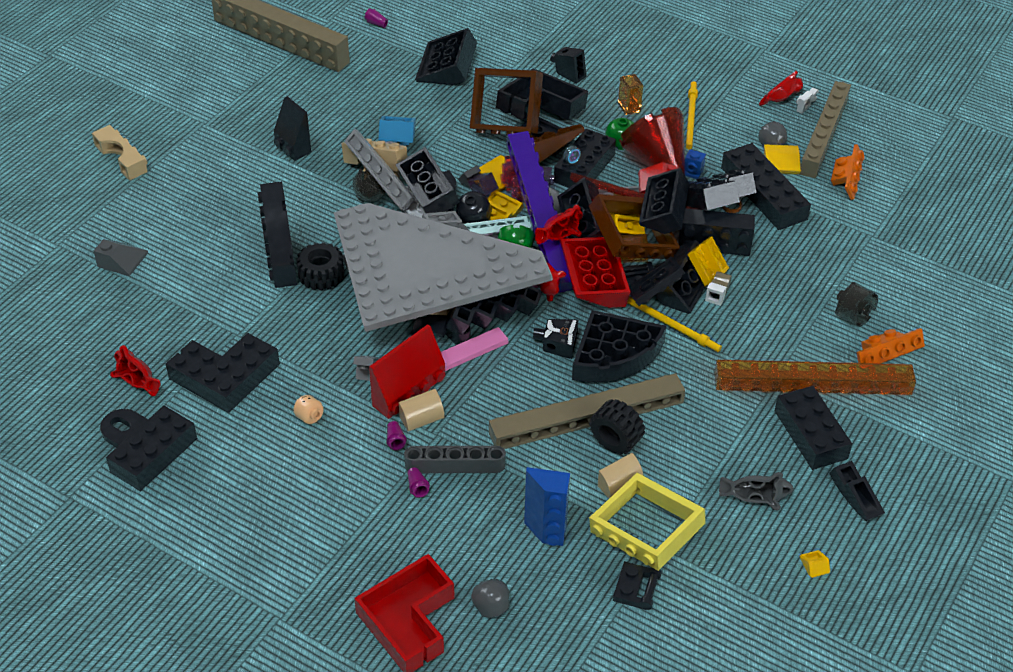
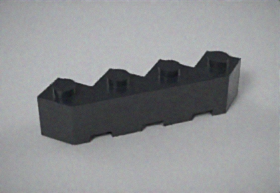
(500, 306)

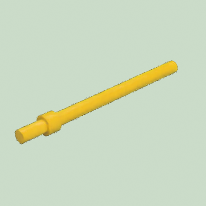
(692, 95)
(701, 339)

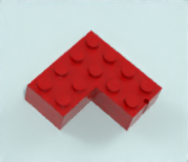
(398, 612)

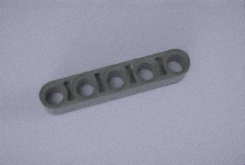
(455, 459)

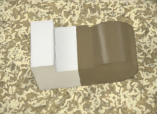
(720, 286)

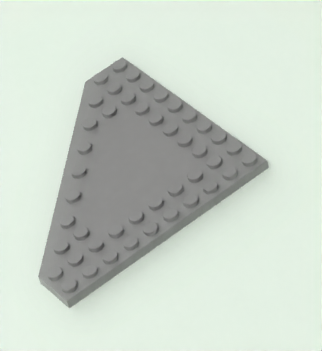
(421, 266)

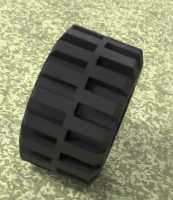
(320, 266)
(617, 426)

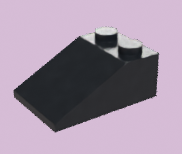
(292, 130)

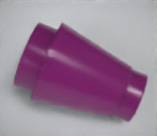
(374, 17)
(395, 436)
(417, 483)

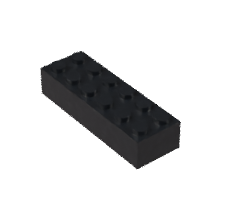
(774, 192)

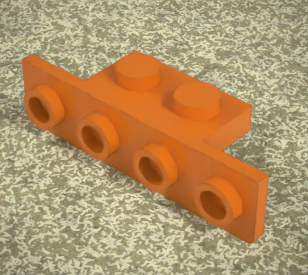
(848, 171)
(889, 345)

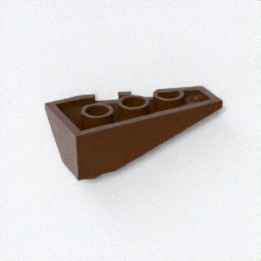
(552, 141)

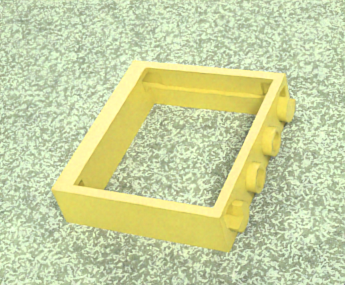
(656, 558)

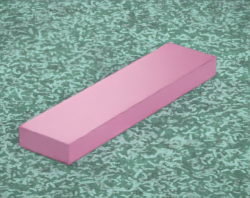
(474, 348)

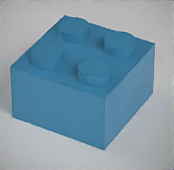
(397, 129)

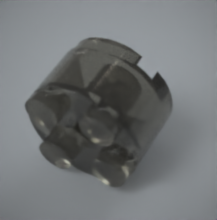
(856, 304)

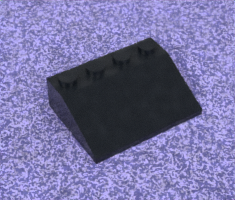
(447, 59)

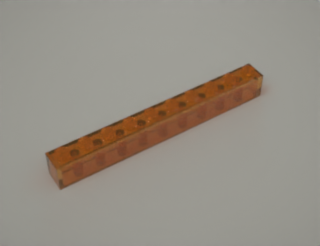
(824, 376)

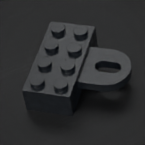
(147, 445)

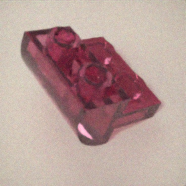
(510, 180)

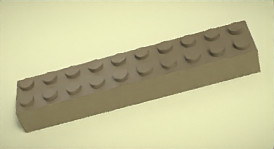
(285, 31)

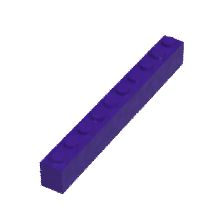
(536, 198)

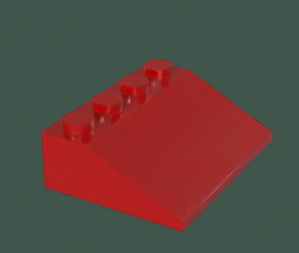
(595, 272)
(406, 371)

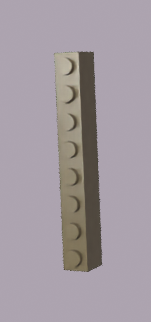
(825, 129)

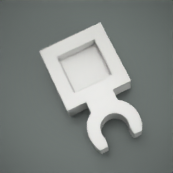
(804, 101)

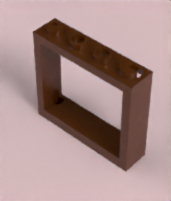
(534, 100)
(606, 204)

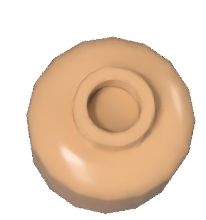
(308, 409)

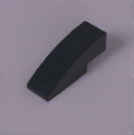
(856, 491)

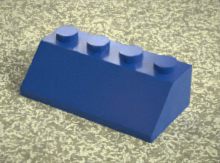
(547, 504)

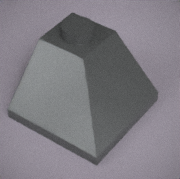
(118, 256)

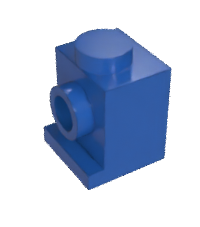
(694, 164)

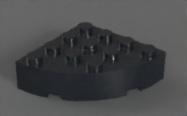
(277, 234)
(616, 347)

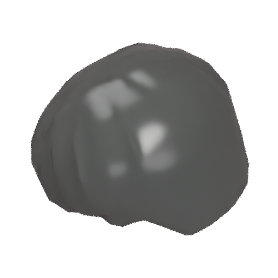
(773, 134)
(491, 598)

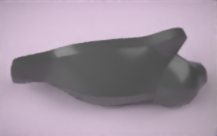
(757, 489)

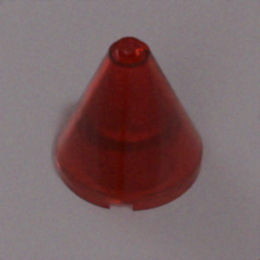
(657, 138)

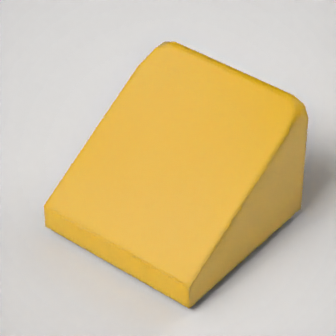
(815, 563)

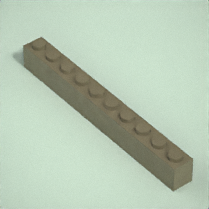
(576, 412)

